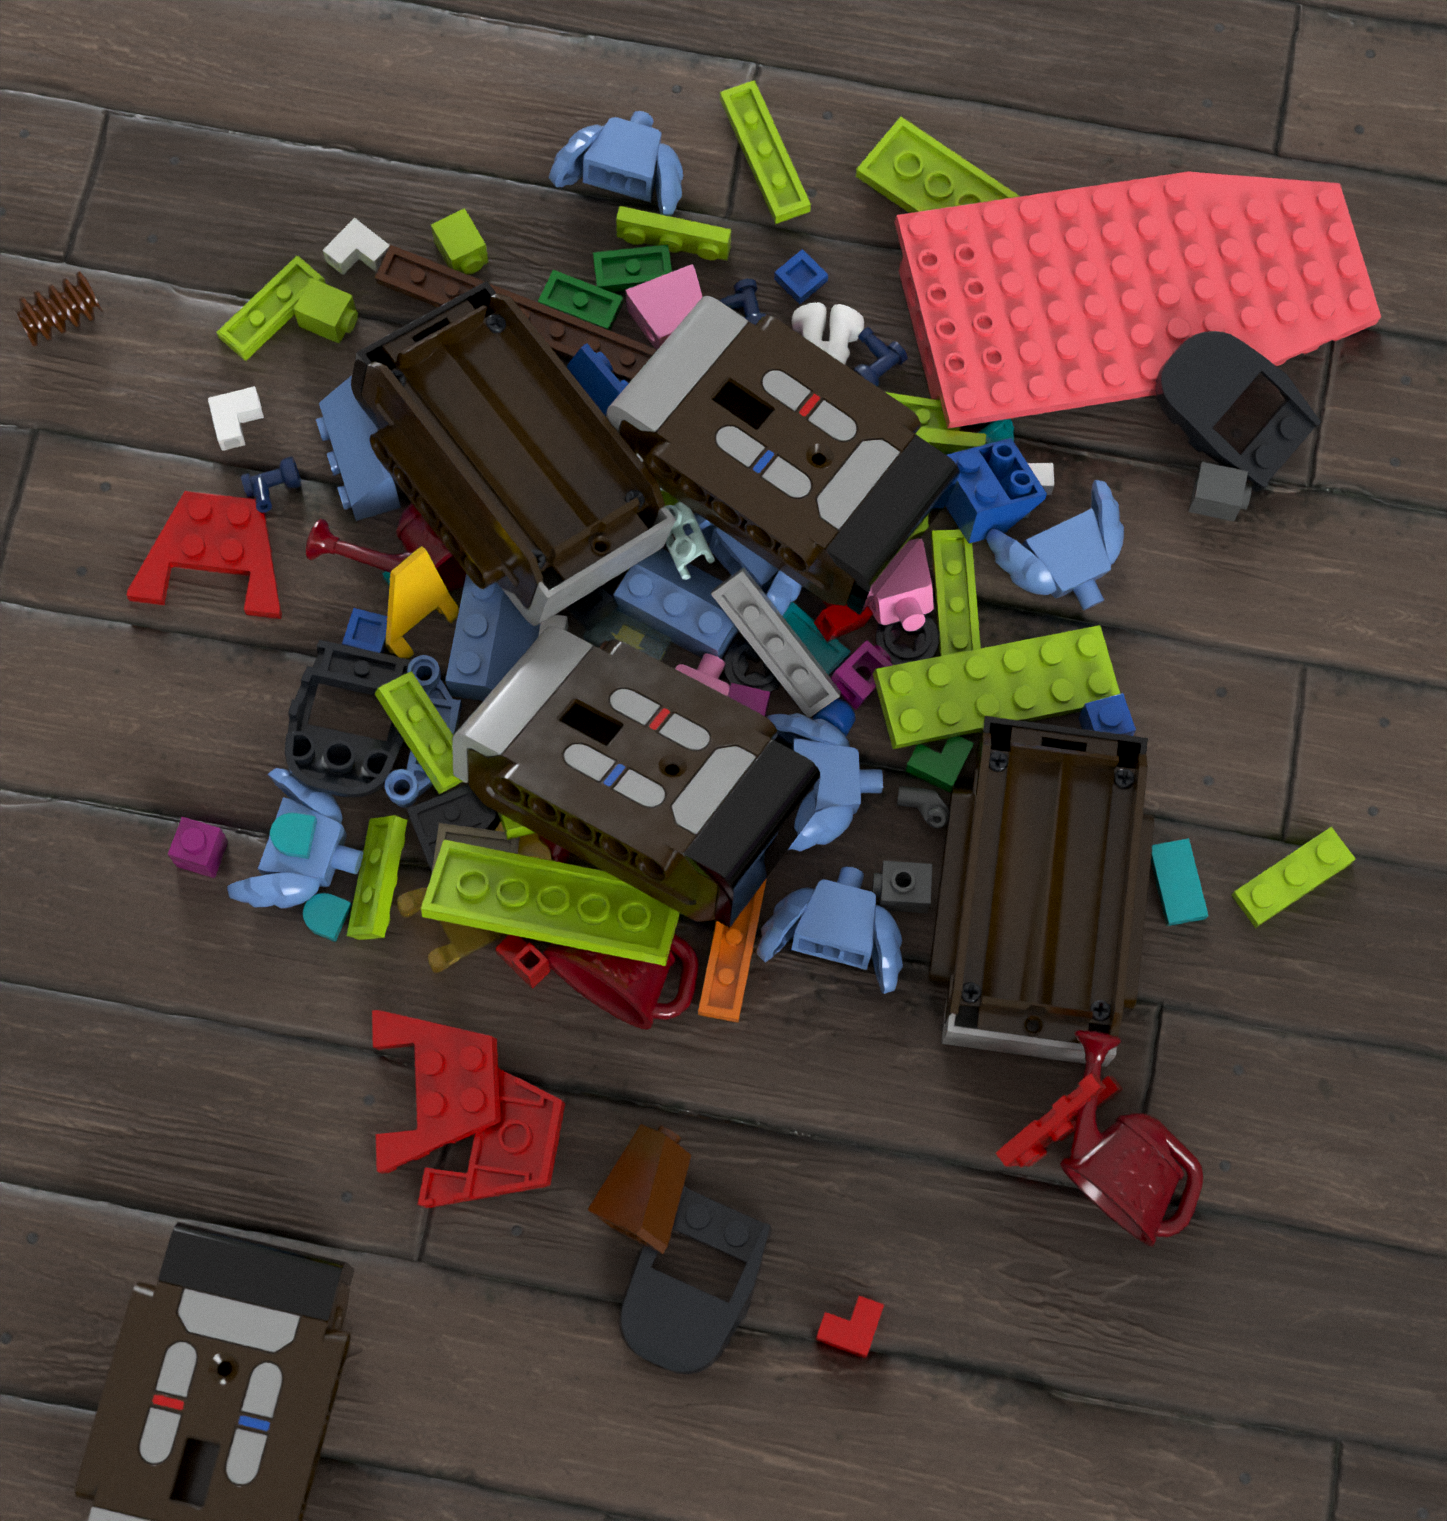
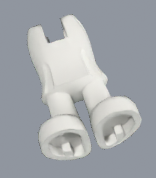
(844, 327)

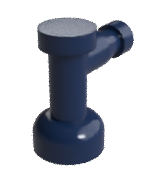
(746, 299)
(886, 356)
(259, 484)

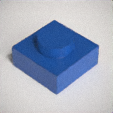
(801, 276)
(366, 631)

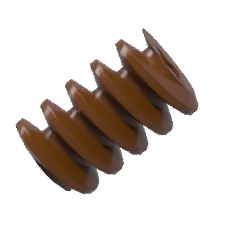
(58, 308)

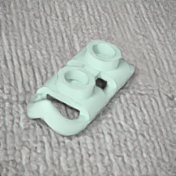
(685, 547)

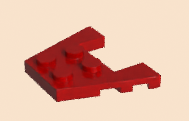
(212, 536)
(453, 1086)
(1058, 1123)
(505, 1156)

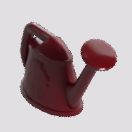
(413, 533)
(620, 984)
(1130, 1163)

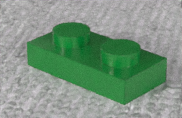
(630, 267)
(581, 300)

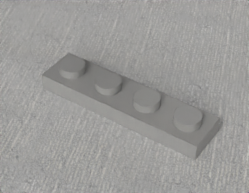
(775, 642)

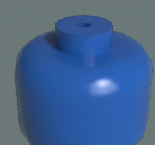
(838, 714)

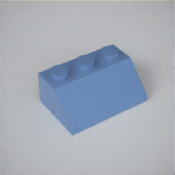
(367, 483)
(675, 606)
(486, 641)

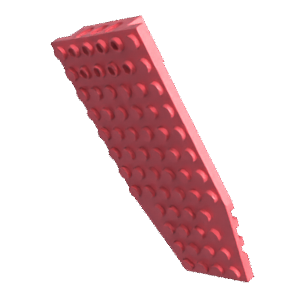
(1101, 283)

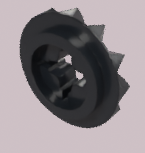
(924, 645)
(737, 667)

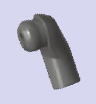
(928, 804)

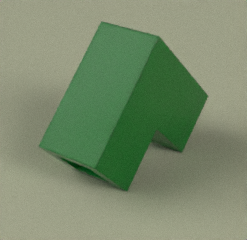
(940, 769)

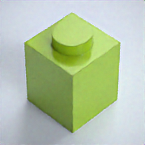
(460, 243)
(326, 311)

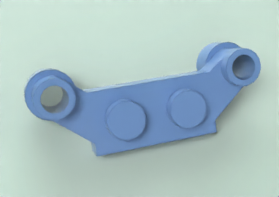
(414, 776)

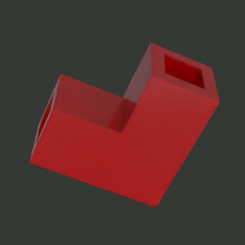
(840, 620)
(523, 959)
(852, 1335)

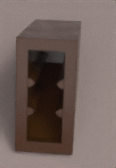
(644, 1188)

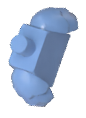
(622, 159)
(1068, 554)
(734, 556)
(839, 771)
(290, 879)
(839, 925)

